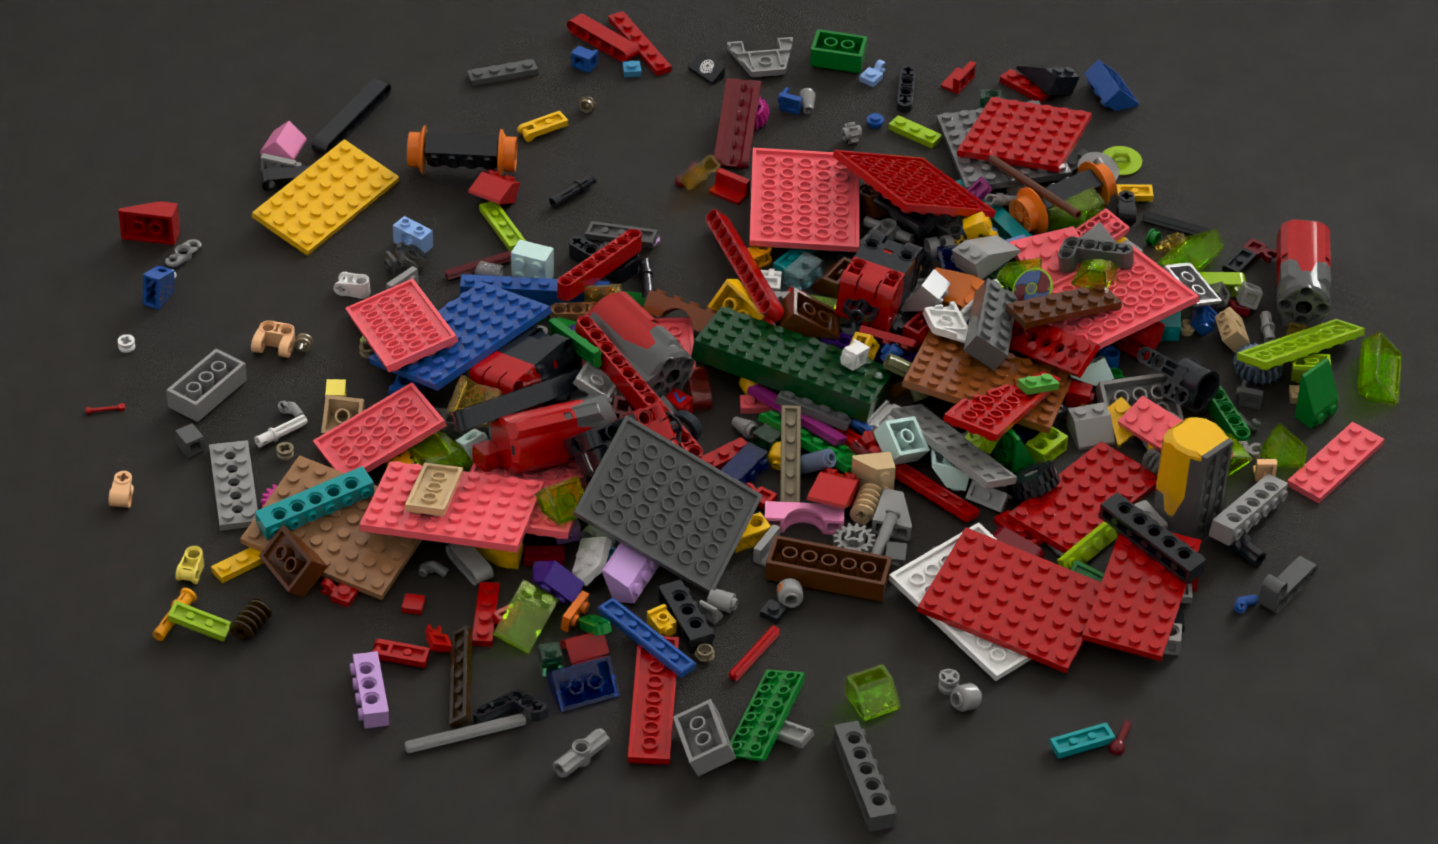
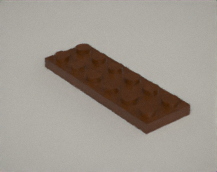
(1063, 306)

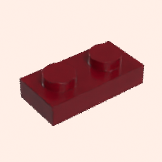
(544, 553)

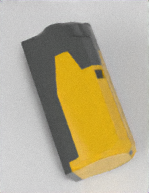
(1192, 476)

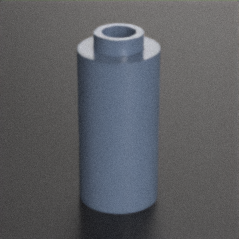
(817, 461)

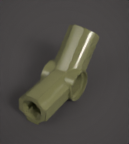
(900, 367)

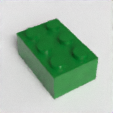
(838, 51)

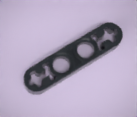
(906, 88)

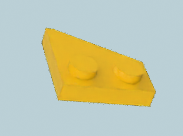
(1116, 411)

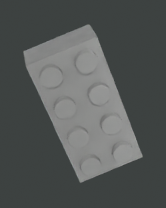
(206, 385)

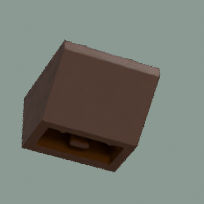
(829, 281)

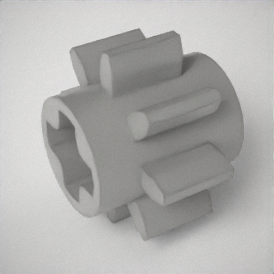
(851, 132)

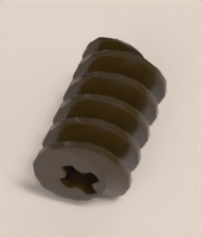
(250, 619)

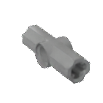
(581, 753)

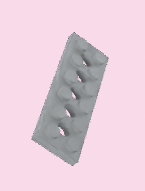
(223, 479)

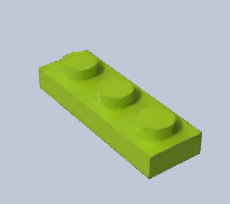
(915, 132)
(199, 621)

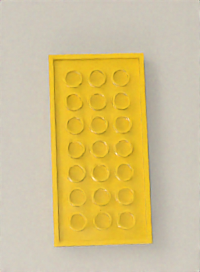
(325, 197)

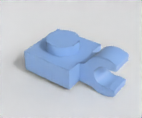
(874, 75)

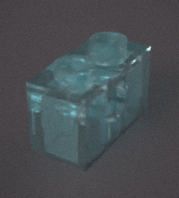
(803, 271)

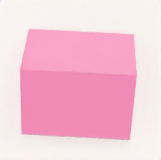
(284, 142)

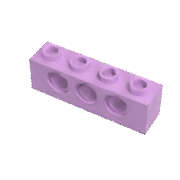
(370, 689)

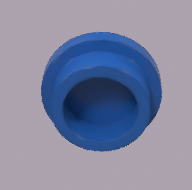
(875, 120)

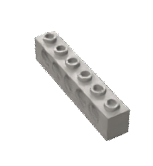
(1248, 509)

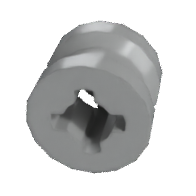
(948, 681)

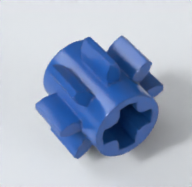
(893, 349)

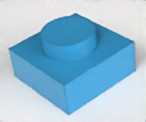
(631, 69)

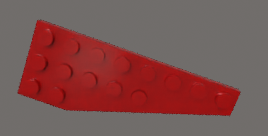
(994, 412)

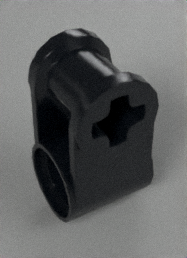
(1126, 207)

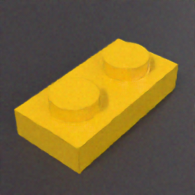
(1141, 192)

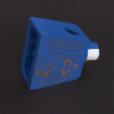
(158, 286)

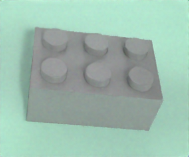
(704, 737)

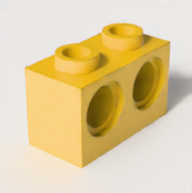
(753, 533)

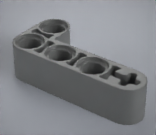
(1079, 249)
(1280, 590)

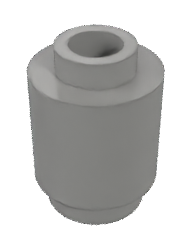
(722, 600)

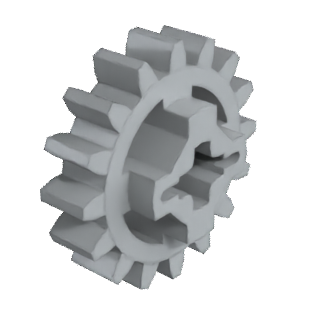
(854, 538)

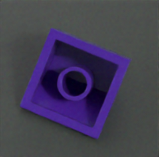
(557, 581)

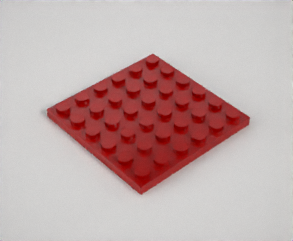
(1025, 134)

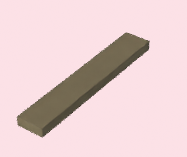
(790, 453)

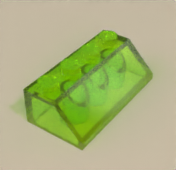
(1197, 249)
(1379, 370)

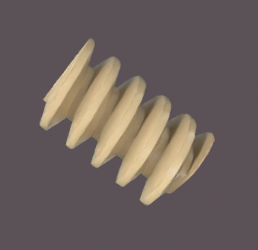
(865, 503)

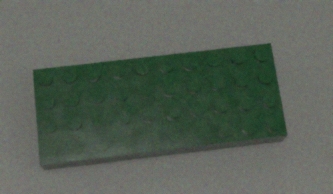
(790, 363)

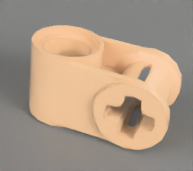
(122, 490)

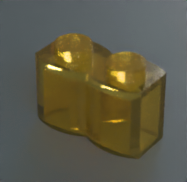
(700, 172)

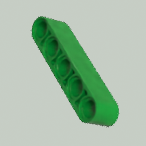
(1227, 416)

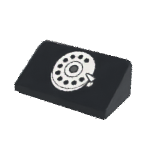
(707, 68)

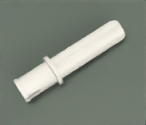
(277, 432)

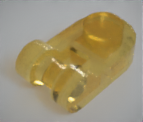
(1170, 241)

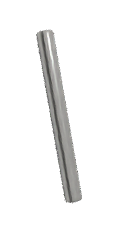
(465, 733)

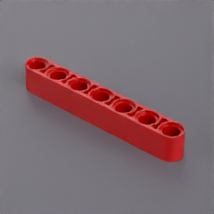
(599, 264)

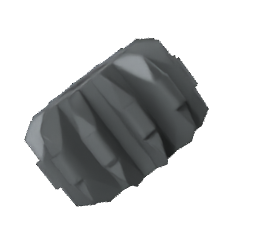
(1151, 460)

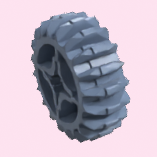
(1253, 373)

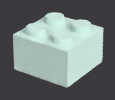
(532, 260)
(902, 439)

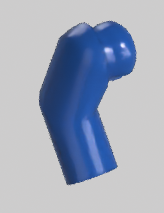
(1242, 602)

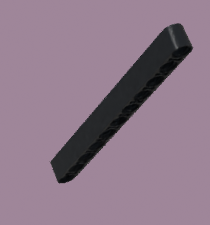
(515, 400)

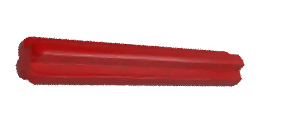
(754, 653)

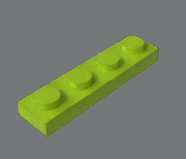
(501, 224)
(1089, 546)

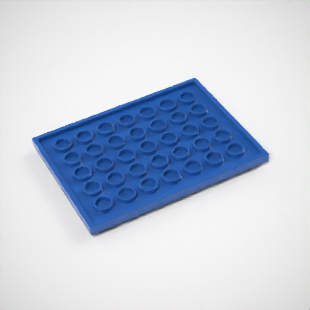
(483, 323)

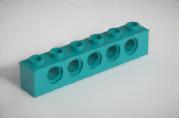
(315, 502)

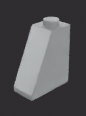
(893, 500)

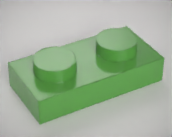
(1038, 384)

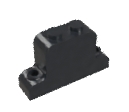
(918, 224)

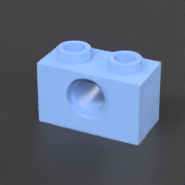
(413, 233)

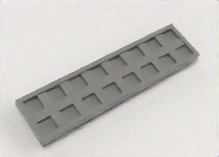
(957, 448)

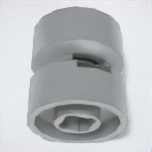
(932, 243)

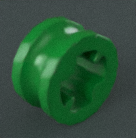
(1153, 237)

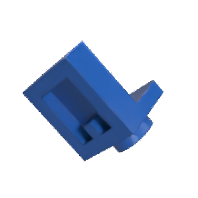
(789, 102)

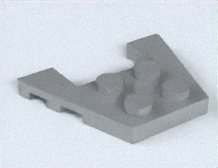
(763, 62)

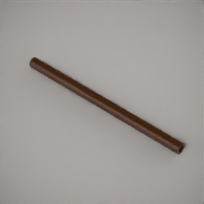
(1040, 190)

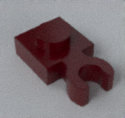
(1261, 250)

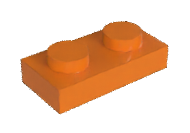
(573, 613)

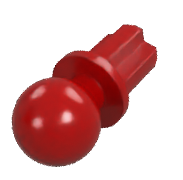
(870, 442)

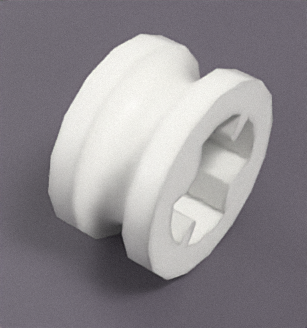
(129, 347)

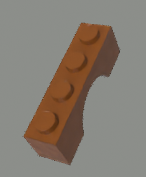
(661, 305)

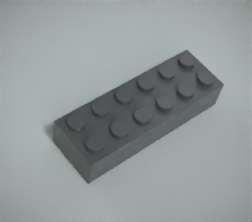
(990, 324)

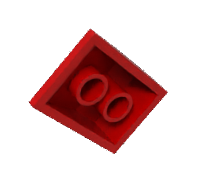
(150, 222)
(834, 488)

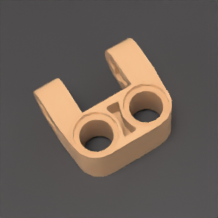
(275, 335)

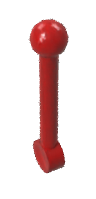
(121, 407)

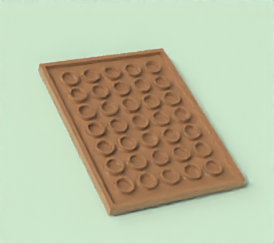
(352, 556)

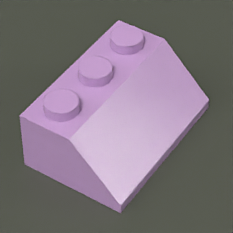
(627, 574)

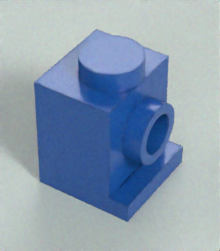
(584, 59)
(1203, 319)

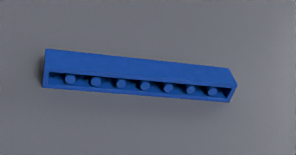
(538, 289)

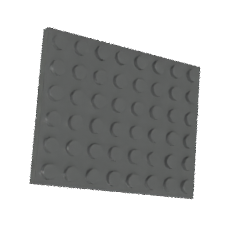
(667, 504)

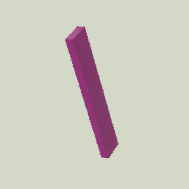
(811, 424)

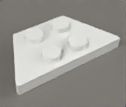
(946, 321)
(591, 558)

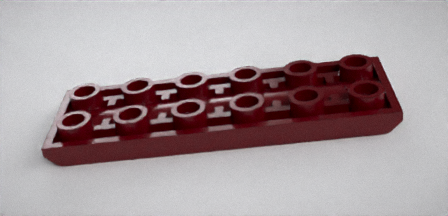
(737, 123)

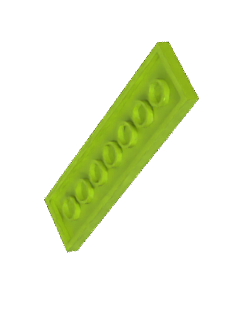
(1300, 344)

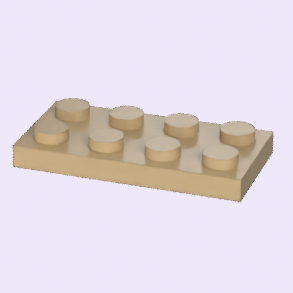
(434, 489)

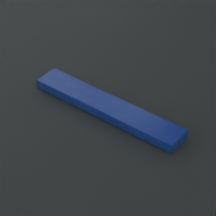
(647, 637)

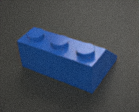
(1110, 87)

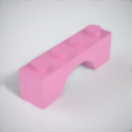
(823, 516)

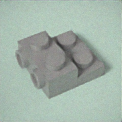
(595, 382)

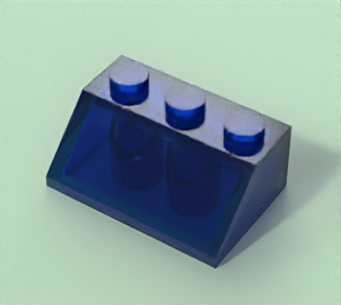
(583, 683)

